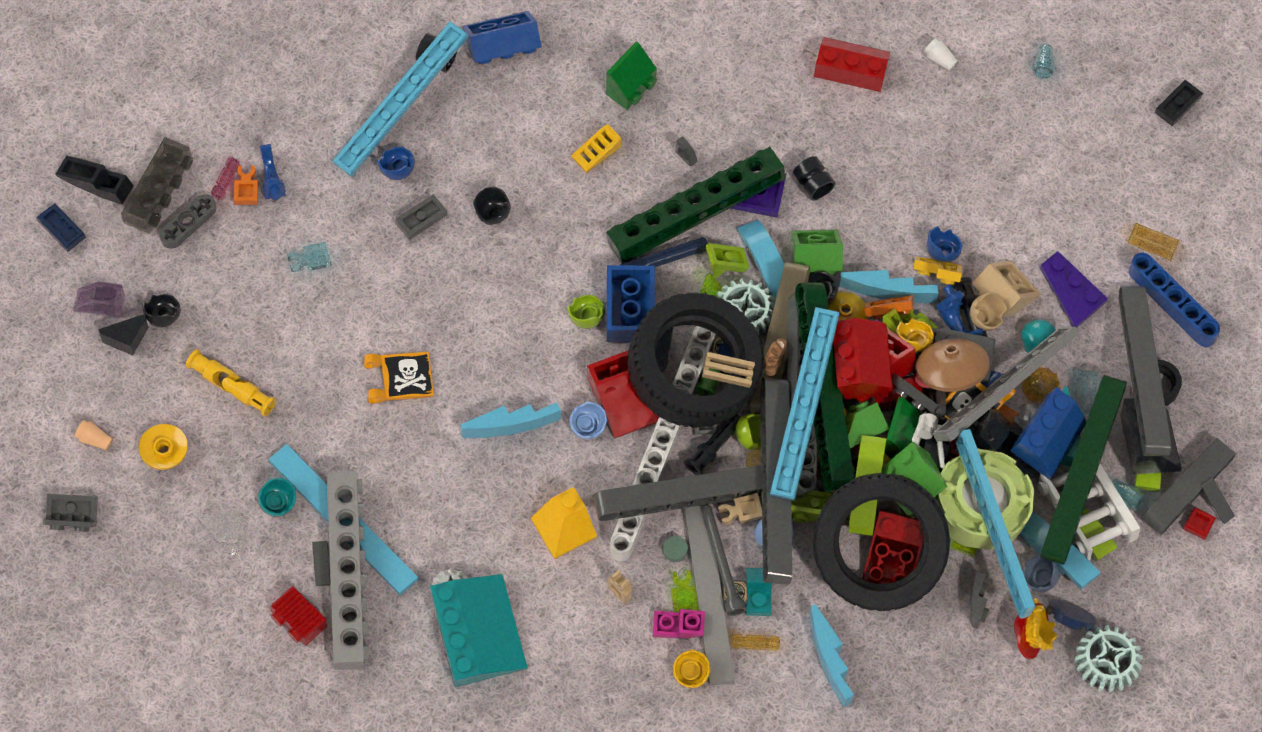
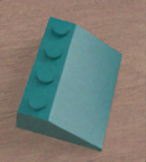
(477, 628)

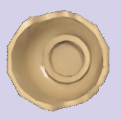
(988, 311)

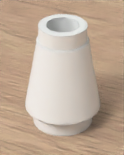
(940, 54)

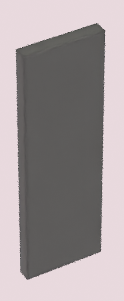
(1217, 500)
(321, 563)

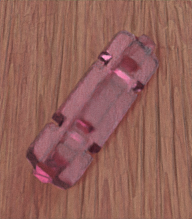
(225, 178)

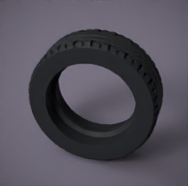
(662, 396)
(872, 595)

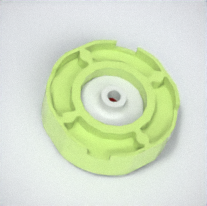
(1011, 489)

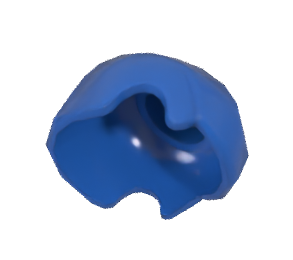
(397, 163)
(943, 245)

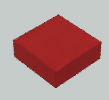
(1199, 523)

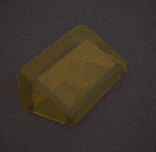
(1153, 241)

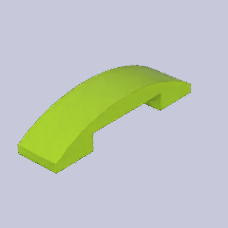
(869, 462)

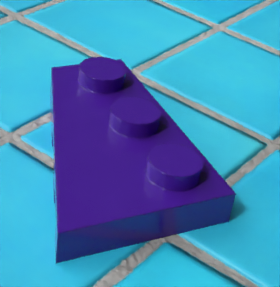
(763, 203)
(1074, 291)

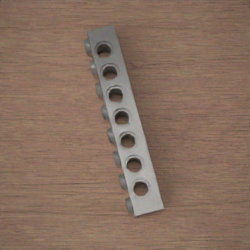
(343, 655)

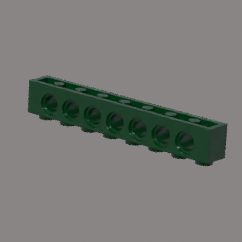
(689, 214)

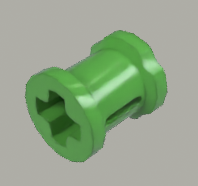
(707, 386)

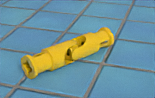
(241, 390)

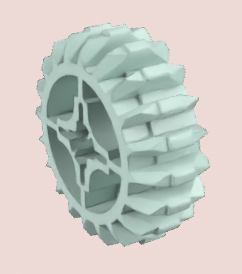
(753, 310)
(1113, 676)

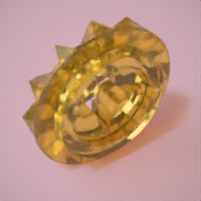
(1033, 390)

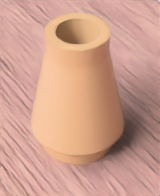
(92, 435)

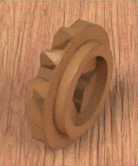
(775, 357)

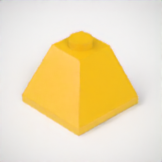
(564, 523)

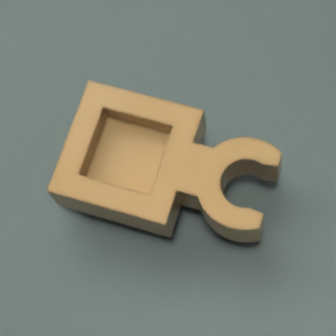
(746, 509)
(620, 586)

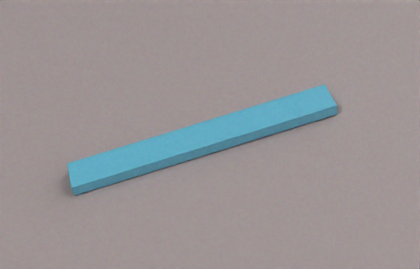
(400, 99)
(804, 404)
(315, 491)
(995, 524)

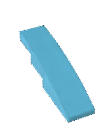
(880, 286)
(502, 423)
(1076, 567)
(828, 647)

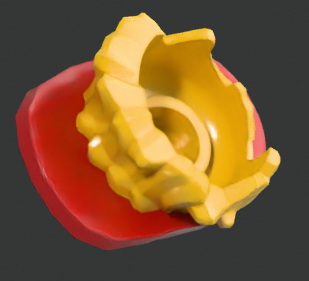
(1034, 632)

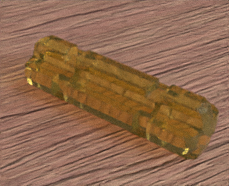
(755, 642)

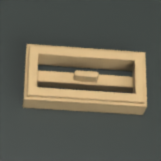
(728, 369)

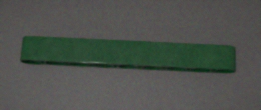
(830, 417)
(1083, 470)

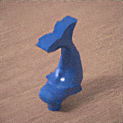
(273, 186)
(950, 310)

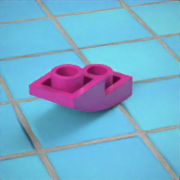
(678, 624)

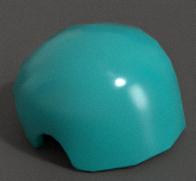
(1035, 332)
(277, 497)

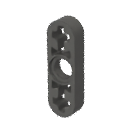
(171, 228)

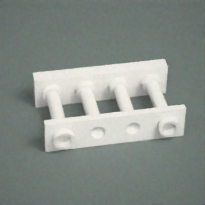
(1113, 506)

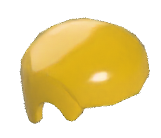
(916, 333)
(691, 669)

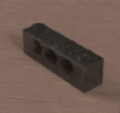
(168, 154)

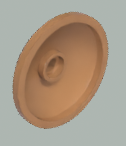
(953, 365)

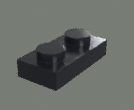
(1178, 103)

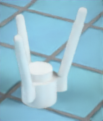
(926, 427)

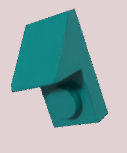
(758, 593)

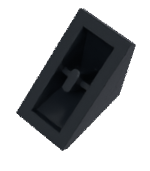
(125, 334)

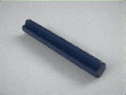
(671, 254)

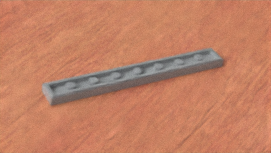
(1005, 383)
(709, 597)

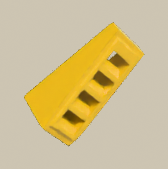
(605, 132)

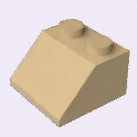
(1009, 284)

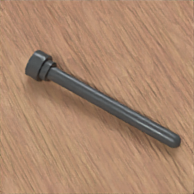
(734, 603)

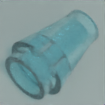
(1044, 62)
(1130, 494)

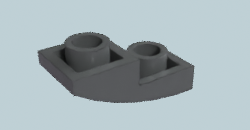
(977, 602)

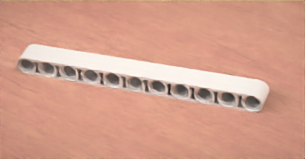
(665, 430)

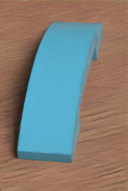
(764, 254)

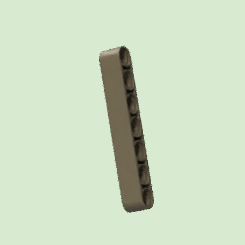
(791, 276)

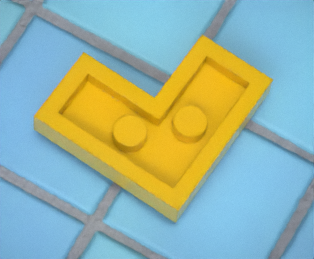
(946, 271)

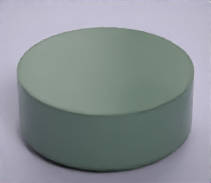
(675, 549)

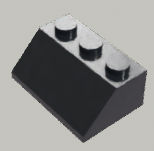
(1146, 464)

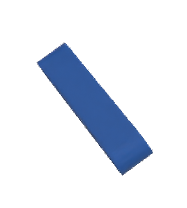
(1176, 310)

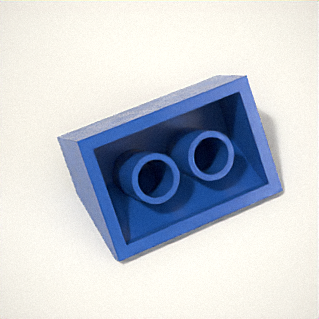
(502, 37)
(628, 299)
(1050, 433)

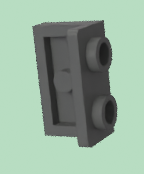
(71, 511)

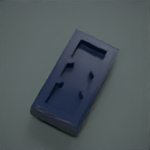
(61, 227)

